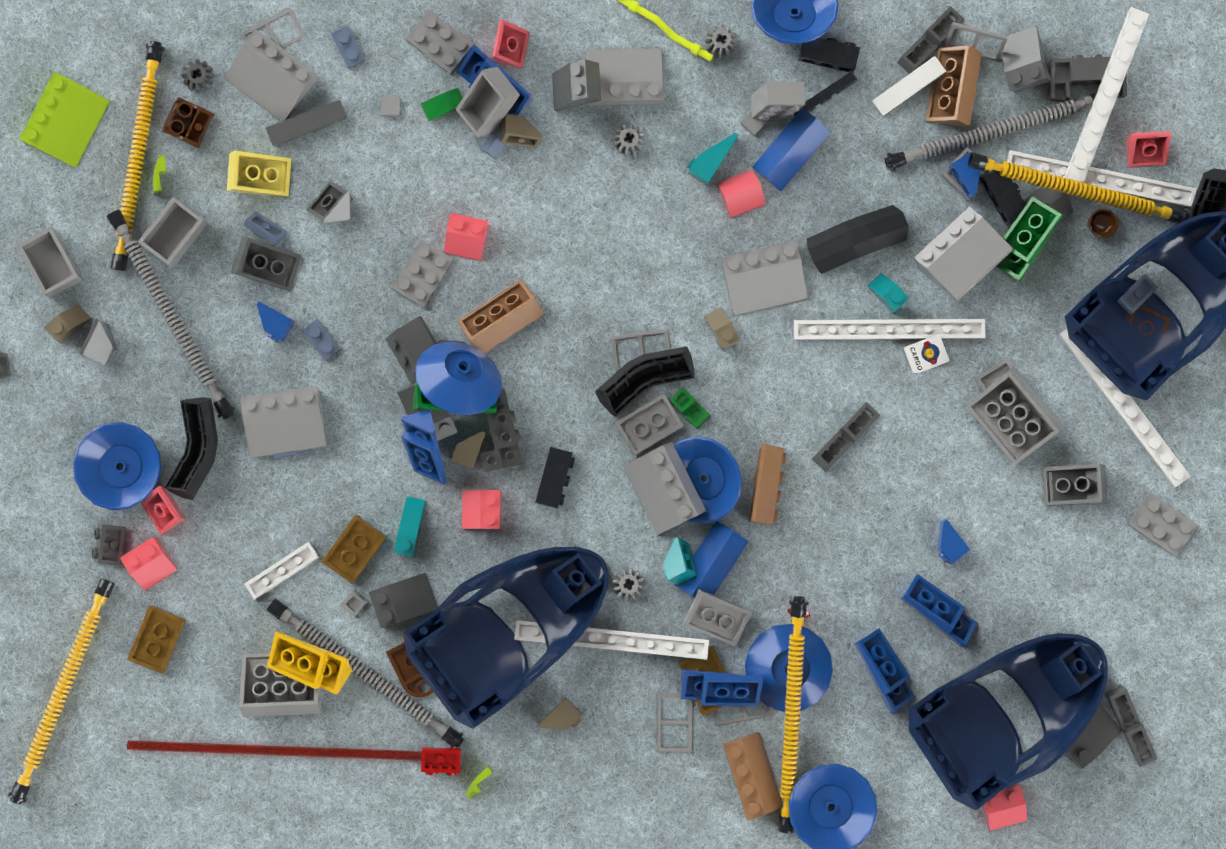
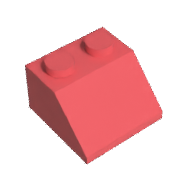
(466, 236)
(481, 509)
(149, 563)
(1006, 808)

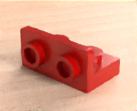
(441, 760)

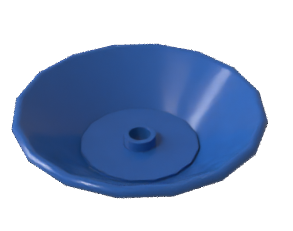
(809, 23)
(454, 389)
(98, 462)
(724, 480)
(769, 659)
(852, 813)

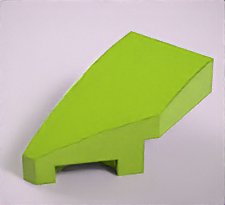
(160, 169)
(475, 787)

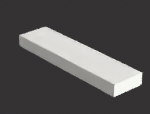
(909, 86)
(282, 570)

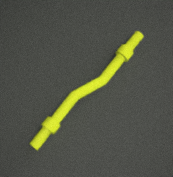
(694, 48)

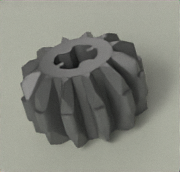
(198, 68)

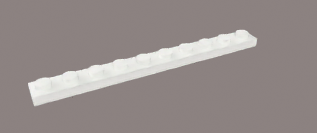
(1106, 94)
(1111, 180)
(888, 329)
(1133, 418)
(624, 641)

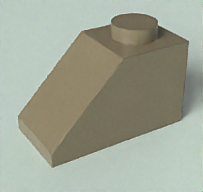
(519, 132)
(67, 323)
(722, 328)
(468, 451)
(562, 716)

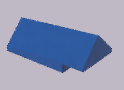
(478, 61)
(791, 149)
(423, 446)
(714, 559)
(939, 610)
(885, 670)
(721, 688)

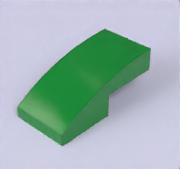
(442, 104)
(690, 408)

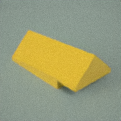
(308, 663)

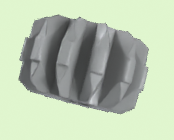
(724, 35)
(636, 141)
(634, 587)

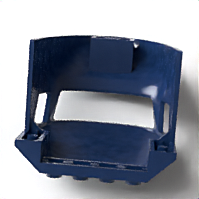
(1144, 362)
(472, 652)
(971, 735)

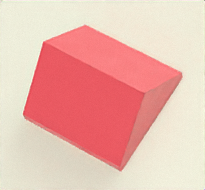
(510, 45)
(1148, 149)
(741, 193)
(163, 510)

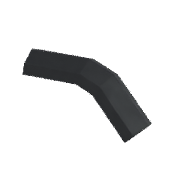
(1210, 193)
(857, 238)
(643, 374)
(199, 448)

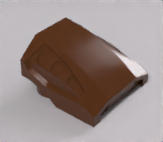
(187, 122)

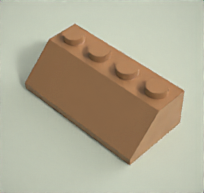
(954, 91)
(501, 317)
(766, 484)
(752, 775)

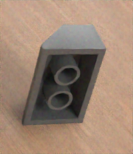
(409, 343)

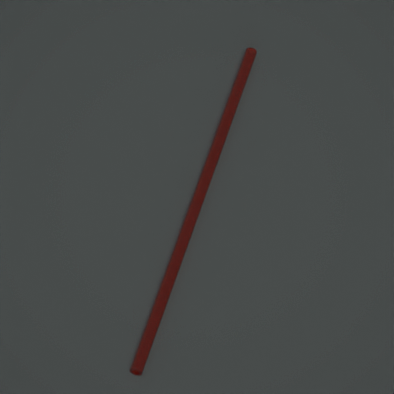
(274, 750)

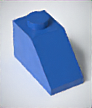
(966, 176)
(274, 322)
(950, 543)

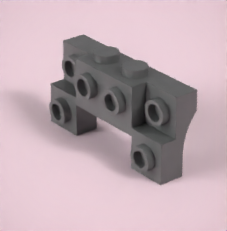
(1077, 72)
(503, 436)

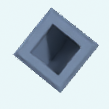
(493, 146)

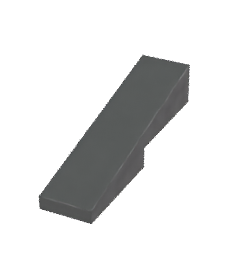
(929, 41)
(305, 123)
(845, 437)
(1130, 725)

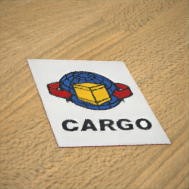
(926, 354)

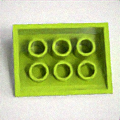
(64, 120)

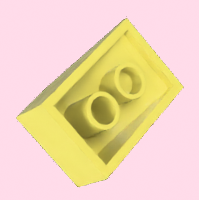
(258, 174)

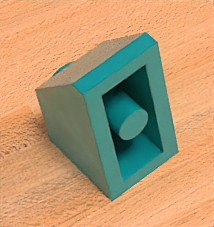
(888, 292)
(679, 563)

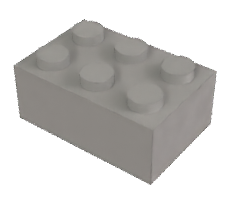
(777, 100)
(487, 101)
(172, 232)
(50, 262)

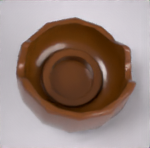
(1103, 218)

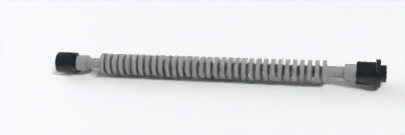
(989, 131)
(142, 264)
(448, 734)

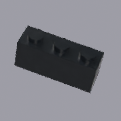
(830, 54)
(1003, 195)
(555, 478)

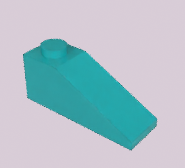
(709, 161)
(409, 527)

